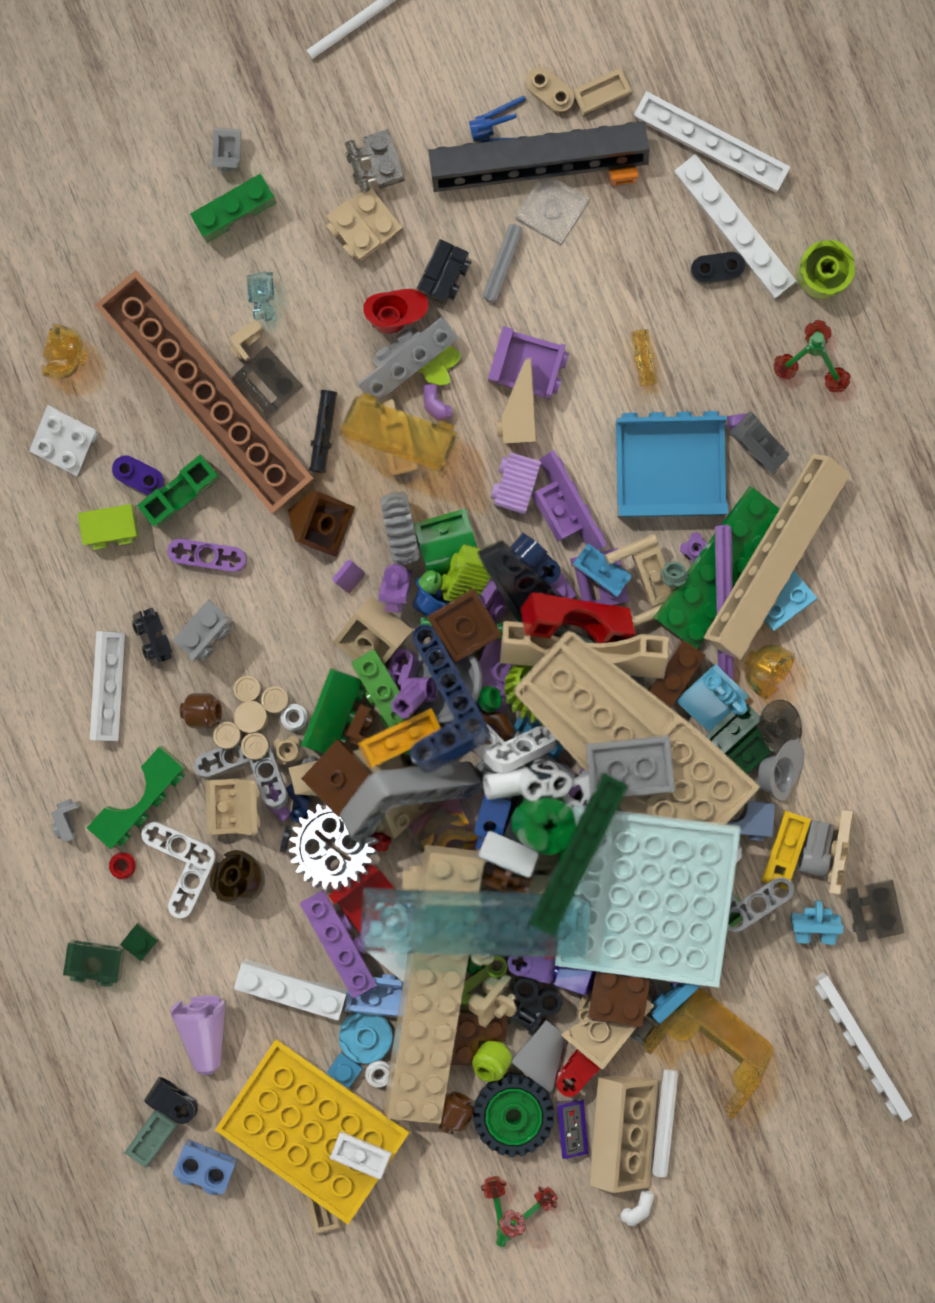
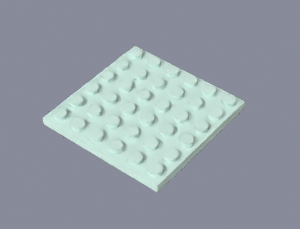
(659, 898)

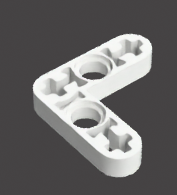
(517, 758)
(192, 865)

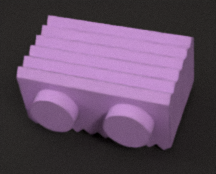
(516, 483)

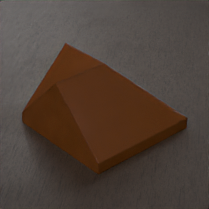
(320, 522)

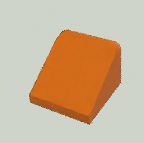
(623, 176)

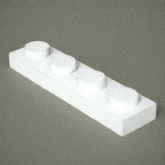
(107, 686)

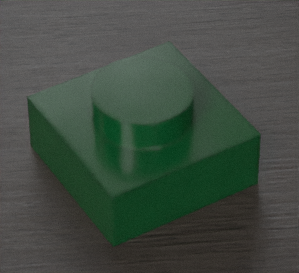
(139, 941)

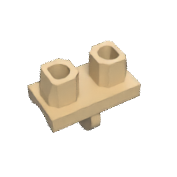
(497, 1002)

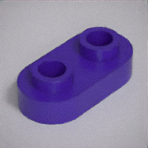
(138, 473)

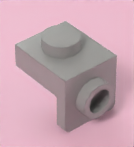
(226, 148)
(63, 825)

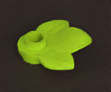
(436, 369)

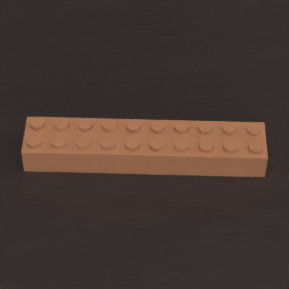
(204, 392)

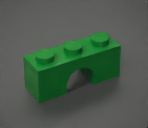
(244, 200)
(177, 494)

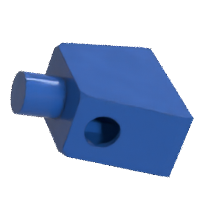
(491, 810)

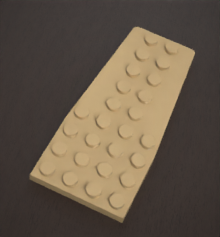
(593, 701)

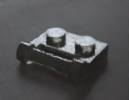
(273, 375)

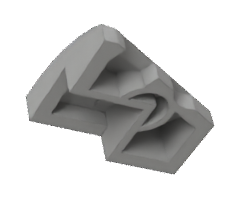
(541, 1054)

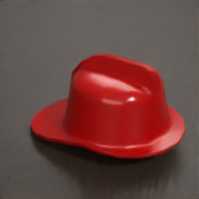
(395, 309)

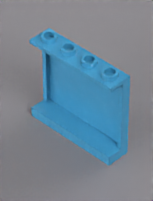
(671, 465)

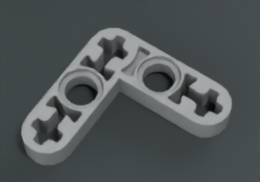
(269, 758)

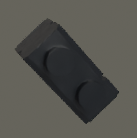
(443, 272)

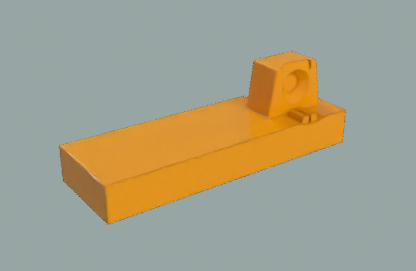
(398, 738)

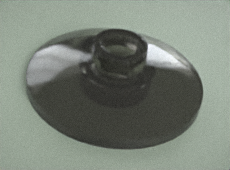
(779, 724)

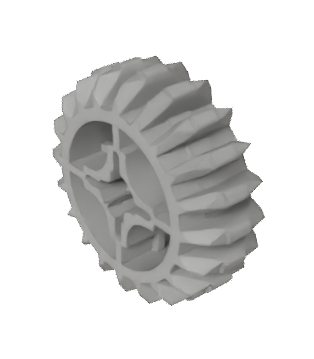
(400, 528)

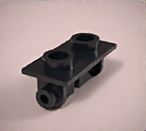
(153, 646)

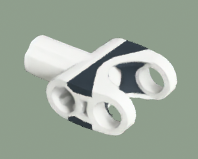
(527, 781)

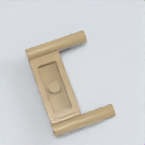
(649, 564)

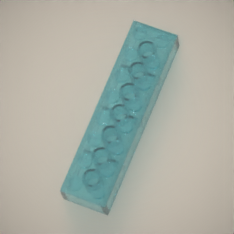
(467, 924)

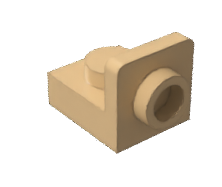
(248, 335)

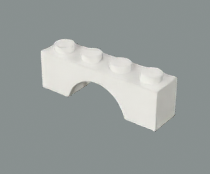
(292, 991)

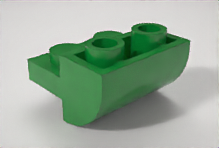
(442, 538)

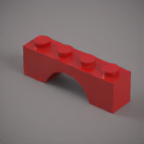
(604, 622)

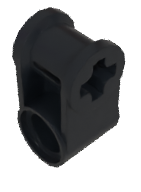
(169, 1099)

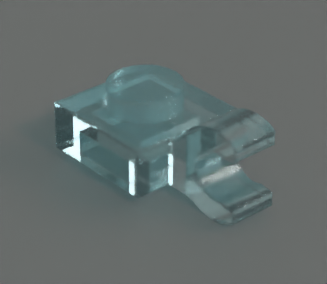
(260, 291)

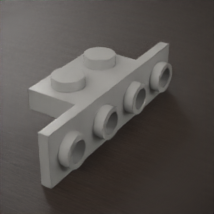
(406, 357)

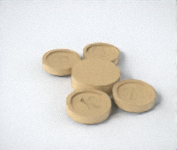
(251, 717)

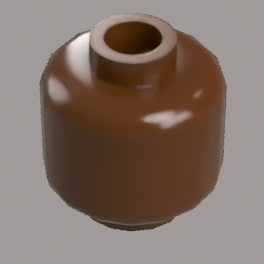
(201, 710)
(456, 1113)

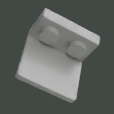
(203, 631)

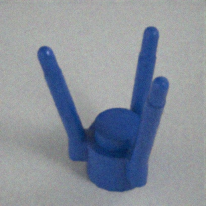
(482, 127)

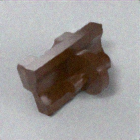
(504, 879)

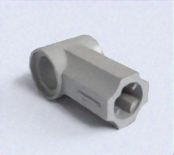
(816, 856)

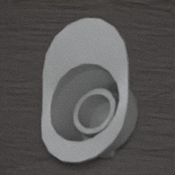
(781, 771)

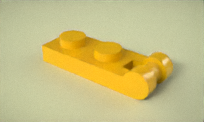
(786, 847)

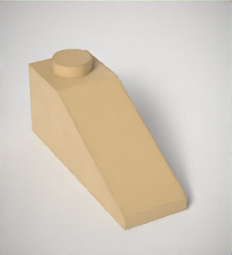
(518, 417)

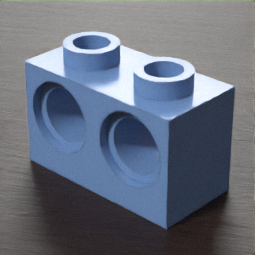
(207, 1160)

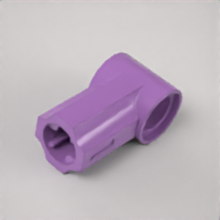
(413, 694)

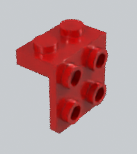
(352, 898)

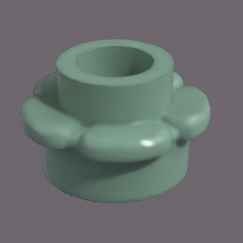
(674, 574)

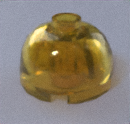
(63, 352)
(767, 668)

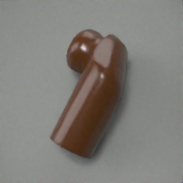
(501, 723)

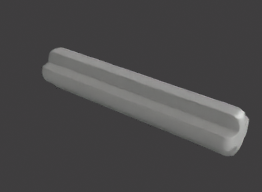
(502, 262)

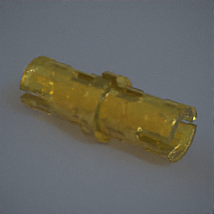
(643, 357)

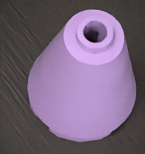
(201, 1031)

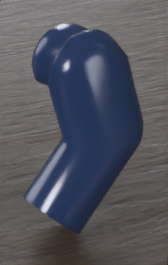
(300, 805)

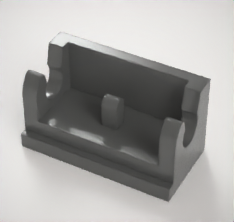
(759, 443)

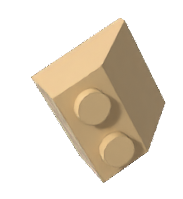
(372, 629)

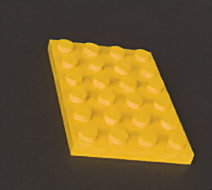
(291, 1123)

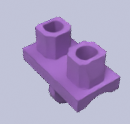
(395, 587)

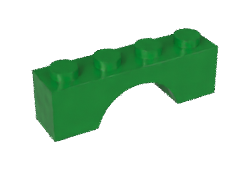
(160, 772)

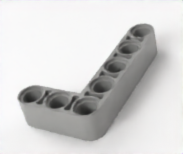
(406, 787)
(767, 894)

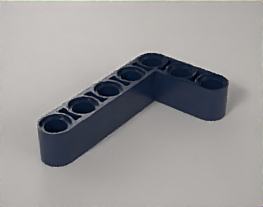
(453, 697)

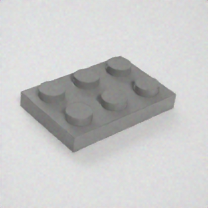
(638, 762)

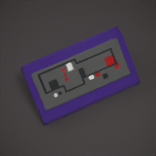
(572, 1128)

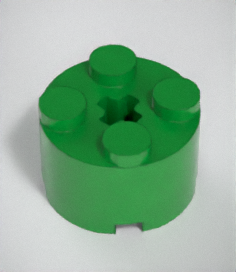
(544, 824)

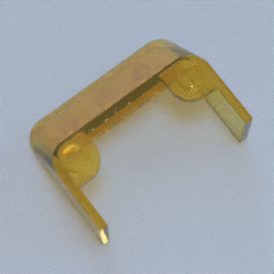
(399, 433)
(726, 1030)

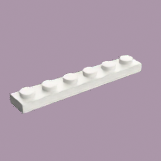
(711, 142)
(734, 226)
(867, 1056)

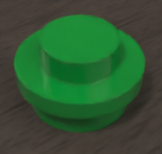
(489, 699)

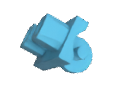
(817, 921)

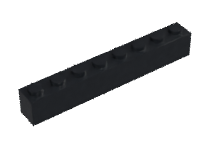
(539, 156)

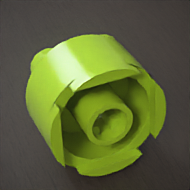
(810, 268)

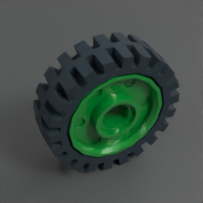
(518, 1135)

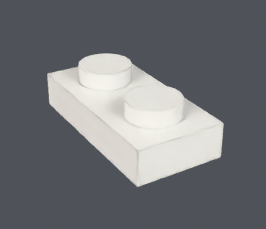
(360, 1155)

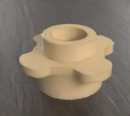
(294, 754)

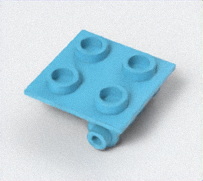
(791, 600)
(713, 698)

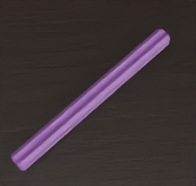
(724, 585)

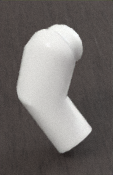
(640, 1212)

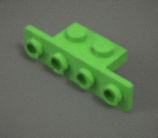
(380, 687)

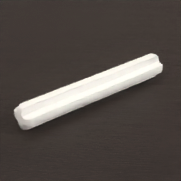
(665, 1123)

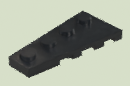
(513, 576)

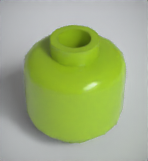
(491, 1061)

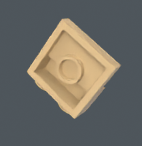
(363, 224)

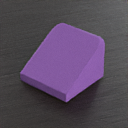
(348, 576)

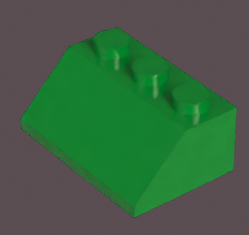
(333, 710)

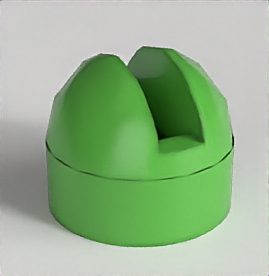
(430, 581)

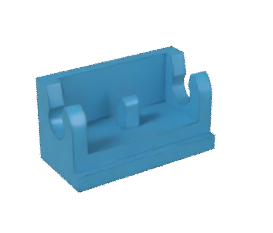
(593, 565)

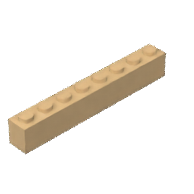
(777, 556)

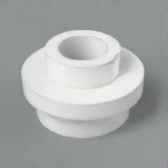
(294, 726)
(374, 1081)

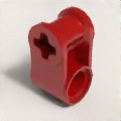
(579, 1068)

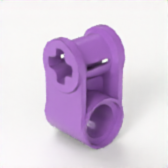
(533, 967)

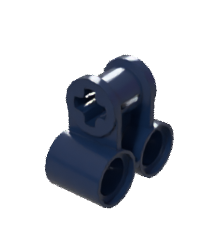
(536, 557)

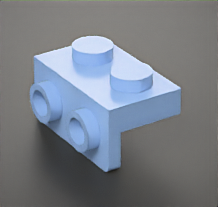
(379, 1000)

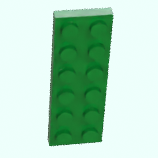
(693, 605)

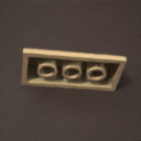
(623, 1133)

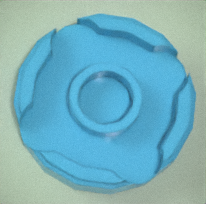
(365, 1037)

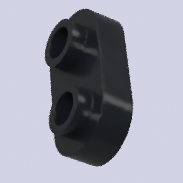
(718, 268)

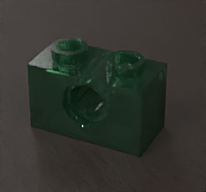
(109, 956)

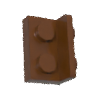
(361, 721)

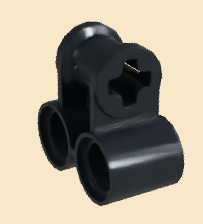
(531, 1007)

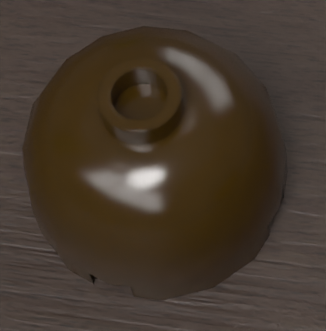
(237, 878)

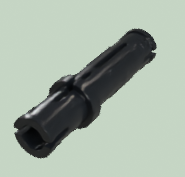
(328, 399)

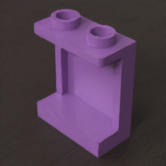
(510, 357)

